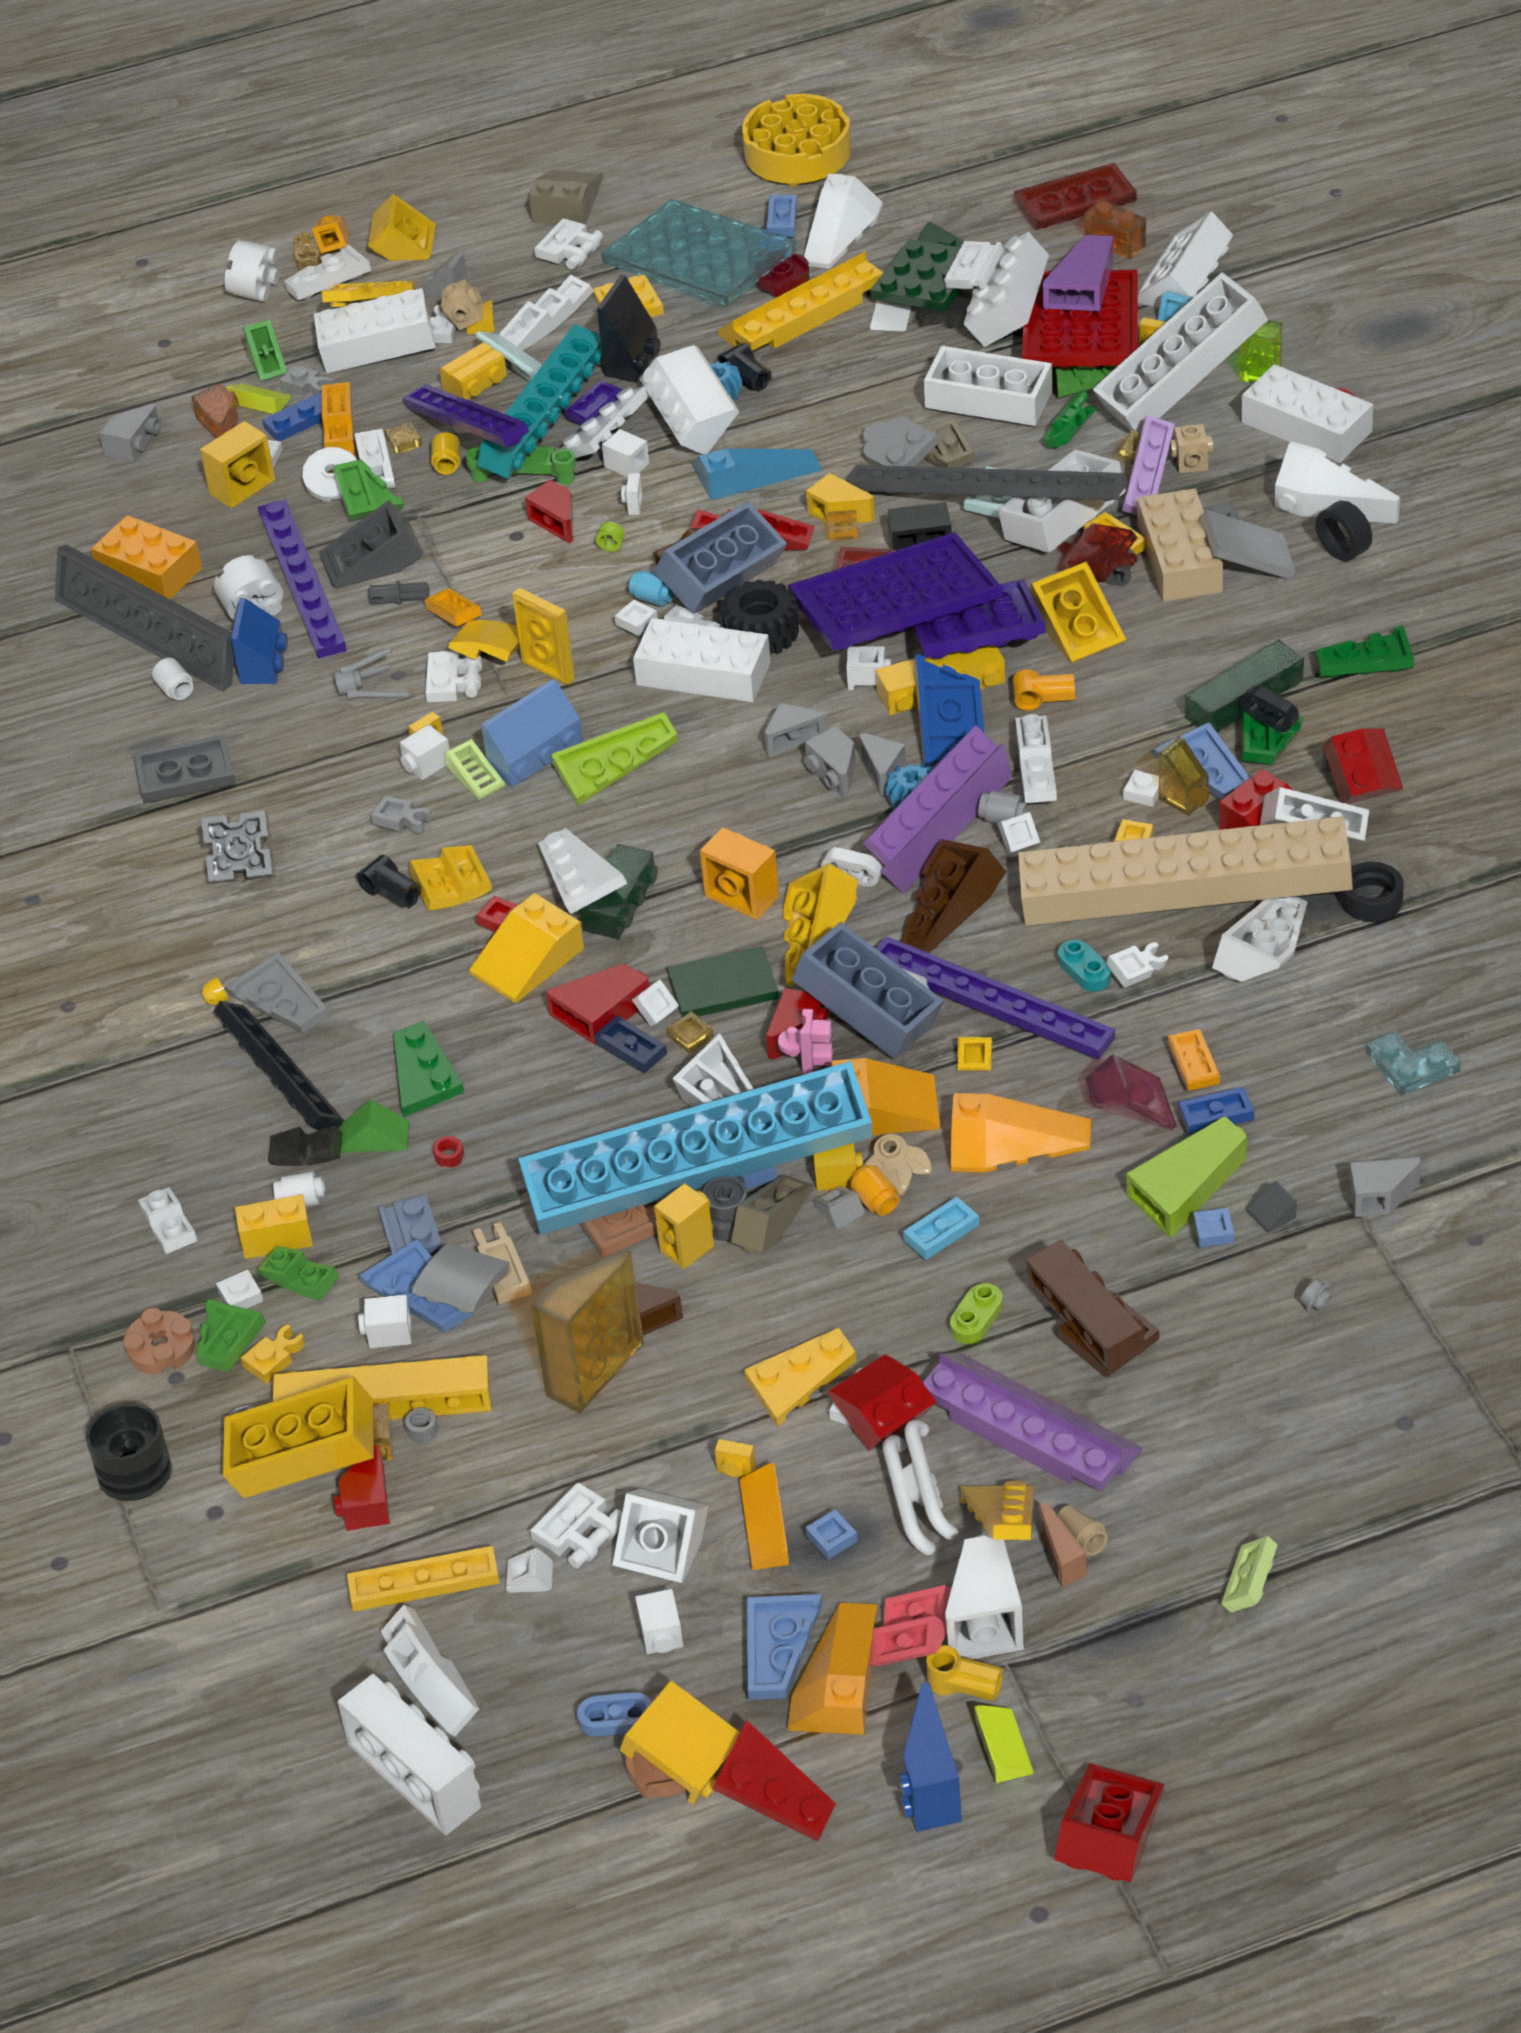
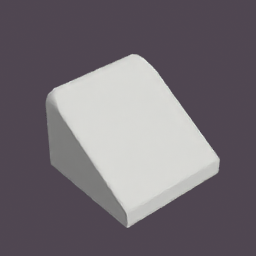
(529, 1572)

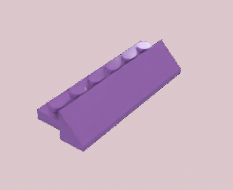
(939, 807)
(1028, 1422)

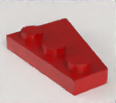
(773, 1785)

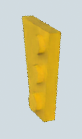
(796, 1373)

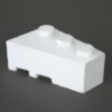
(711, 1075)

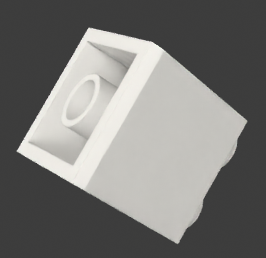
(984, 1602)

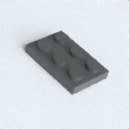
(184, 768)

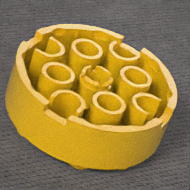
(796, 139)

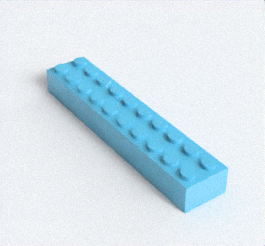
(695, 1146)

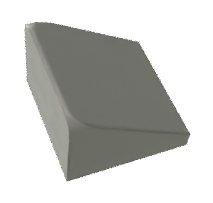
(840, 1206)

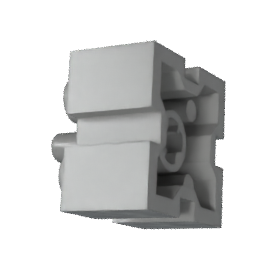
(238, 846)

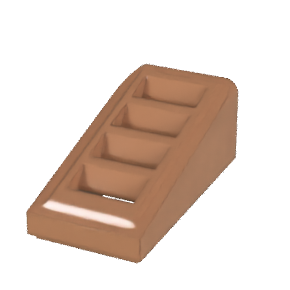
(1064, 1549)

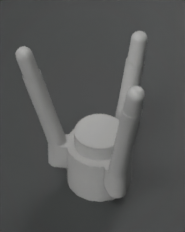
(349, 678)

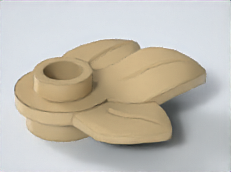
(901, 1163)

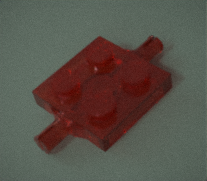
(1102, 549)

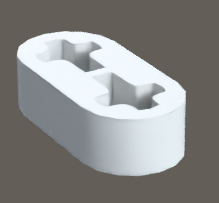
(858, 865)

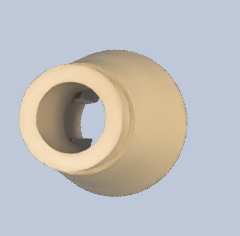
(1086, 1530)

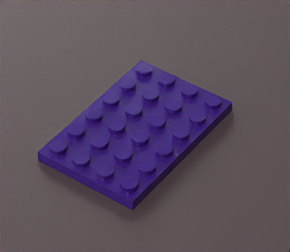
(895, 591)

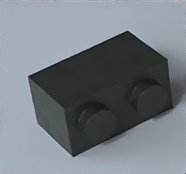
(917, 524)

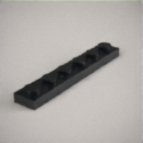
(278, 1065)

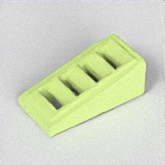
(464, 752)

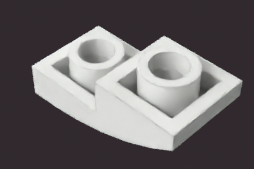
(167, 1220)

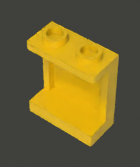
(682, 1740)

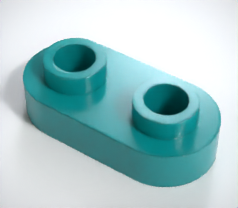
(1079, 962)

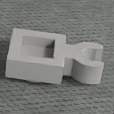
(303, 380)
(397, 813)

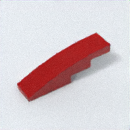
(794, 532)

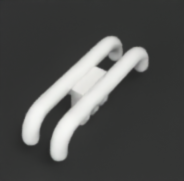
(917, 1485)

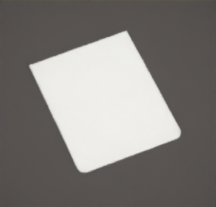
(890, 316)

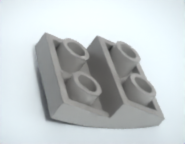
(460, 1278)

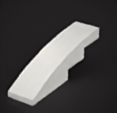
(544, 316)

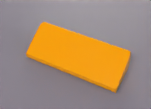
(764, 1518)

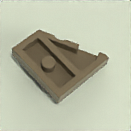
(953, 448)

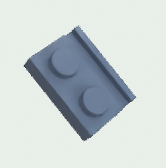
(410, 1221)

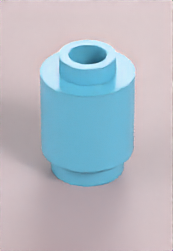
(650, 588)

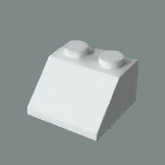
(659, 1534)

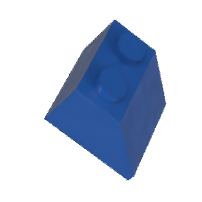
(257, 644)

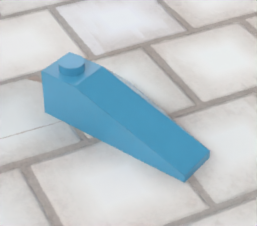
(742, 470)

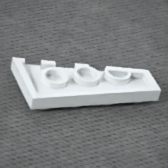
(610, 417)
(578, 870)

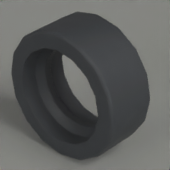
(1354, 523)
(1370, 908)

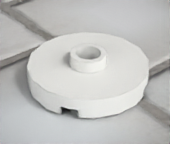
(315, 475)

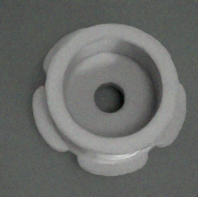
(1316, 1295)

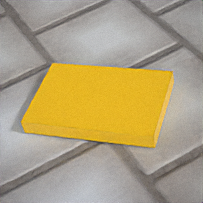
(543, 636)

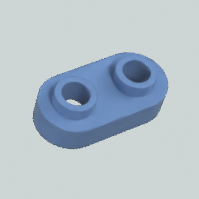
(615, 1712)

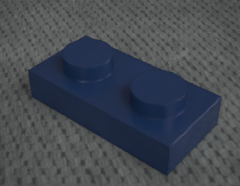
(630, 1044)

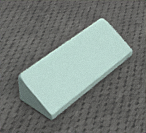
(514, 356)

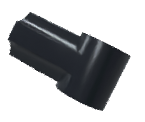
(751, 370)
(384, 878)

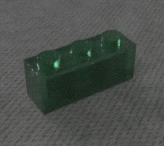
(615, 910)

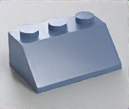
(529, 731)

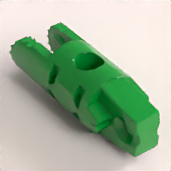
(1069, 421)

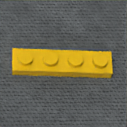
(423, 1578)

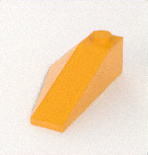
(1002, 1130)

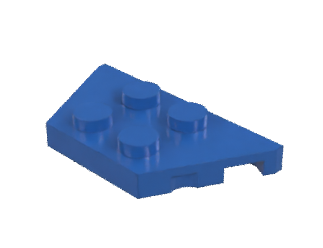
(946, 707)

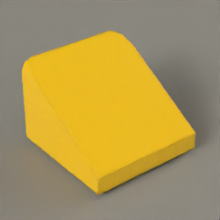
(487, 324)
(974, 1053)

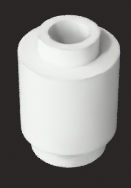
(172, 679)
(302, 1183)

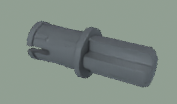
(398, 592)

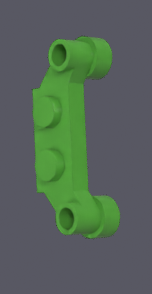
(542, 461)

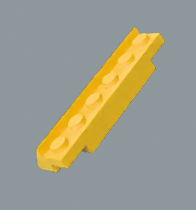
(804, 306)

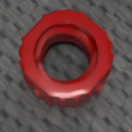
(450, 1143)

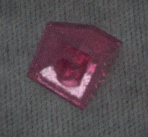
(1130, 1092)

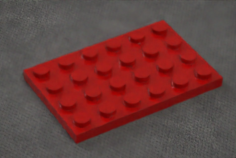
(1086, 336)

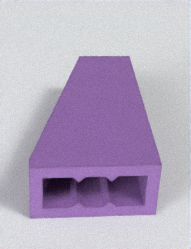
(1081, 276)

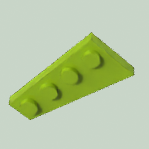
(607, 758)

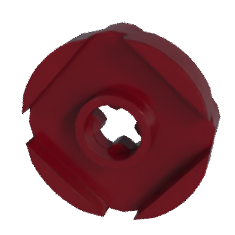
(786, 276)

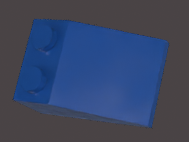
(929, 1775)

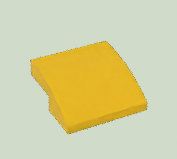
(486, 636)
(451, 878)

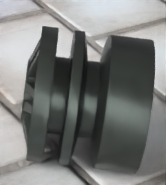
(129, 1452)

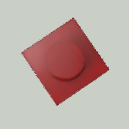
(494, 913)

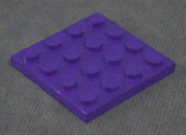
(987, 624)

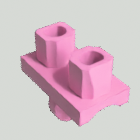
(803, 1041)

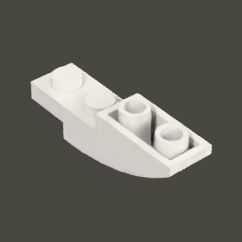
(1035, 759)
(426, 1672)

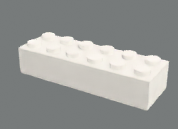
(1181, 353)

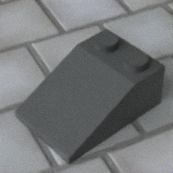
(372, 547)

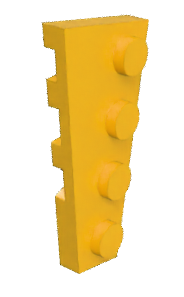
(1002, 1509)

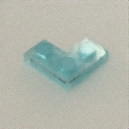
(1411, 1070)

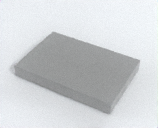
(1248, 544)

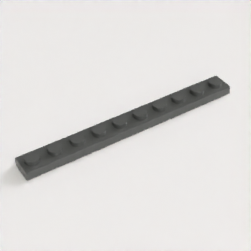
(992, 482)

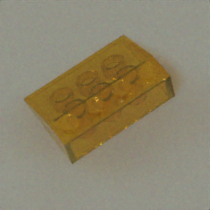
(587, 1329)

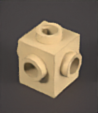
(462, 304)
(1191, 448)

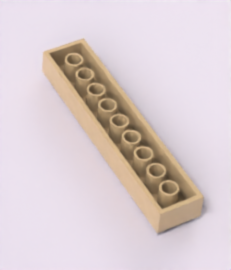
(1185, 871)

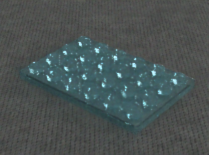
(699, 251)

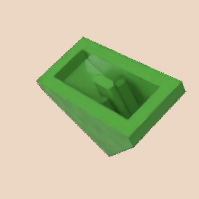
(264, 350)
(374, 1129)

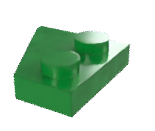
(1263, 743)

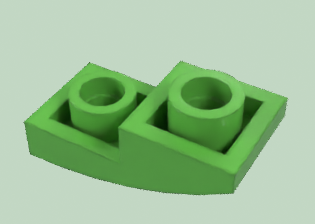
(295, 1273)

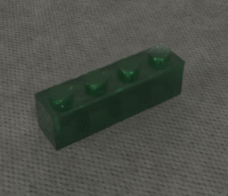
(1219, 700)

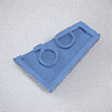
(777, 1640)

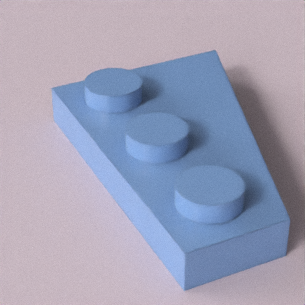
(1215, 757)
(397, 1276)

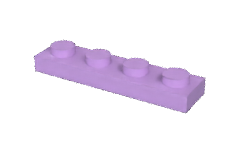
(1148, 461)

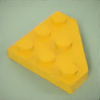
(342, 294)

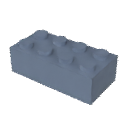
(720, 557)
(867, 990)

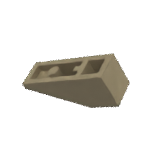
(768, 1213)

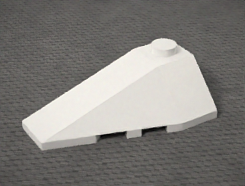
(840, 217)
(1313, 483)
(1261, 939)

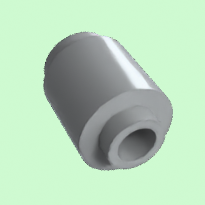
(1000, 806)

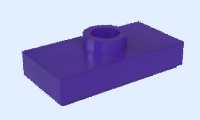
(592, 401)

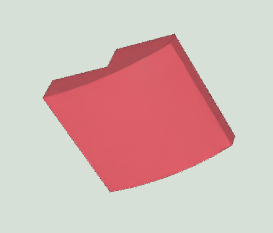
(911, 1626)

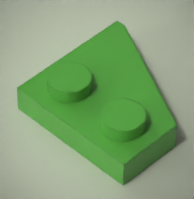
(361, 489)
(227, 1334)

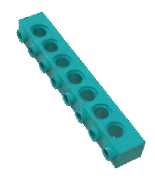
(545, 397)

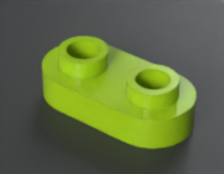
(982, 1307)

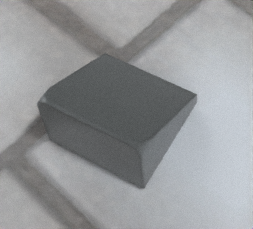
(1273, 1207)

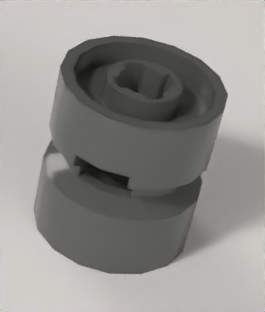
(724, 1196)

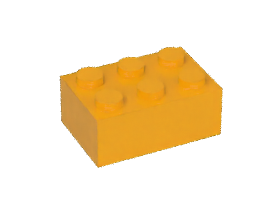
(149, 555)

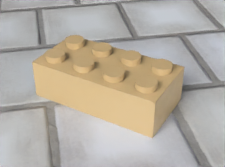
(1178, 545)

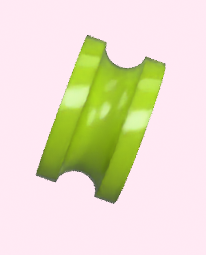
(610, 544)

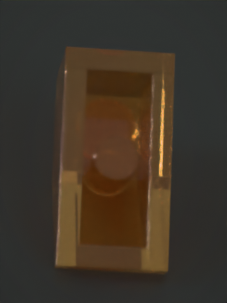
(216, 409)

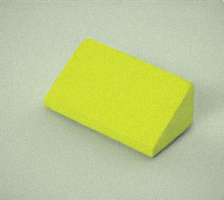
(259, 398)
(1002, 1743)

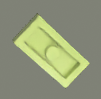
(1249, 1574)

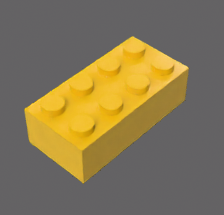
(298, 1437)

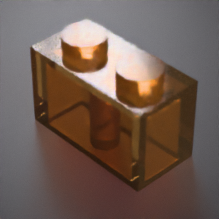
(1125, 227)

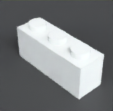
(1291, 806)

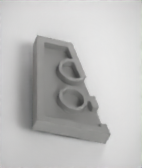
(279, 993)

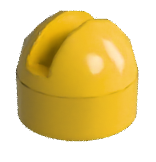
(214, 992)

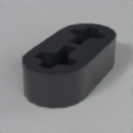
(1269, 708)

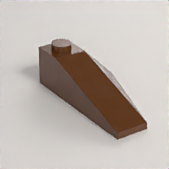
(954, 887)

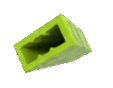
(1187, 1174)

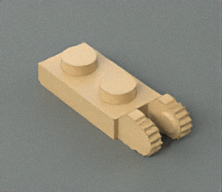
(516, 1282)

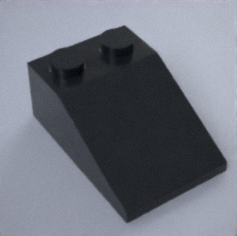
(626, 333)

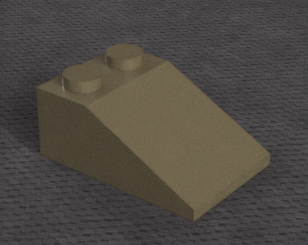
(564, 196)

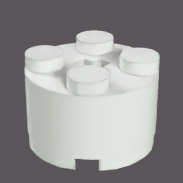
(252, 270)
(250, 580)

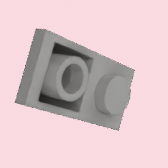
(130, 432)
(832, 758)
(1382, 1184)

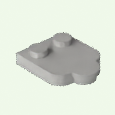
(897, 442)

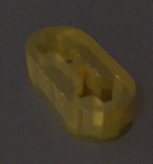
(304, 252)

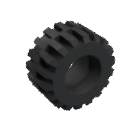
(764, 610)

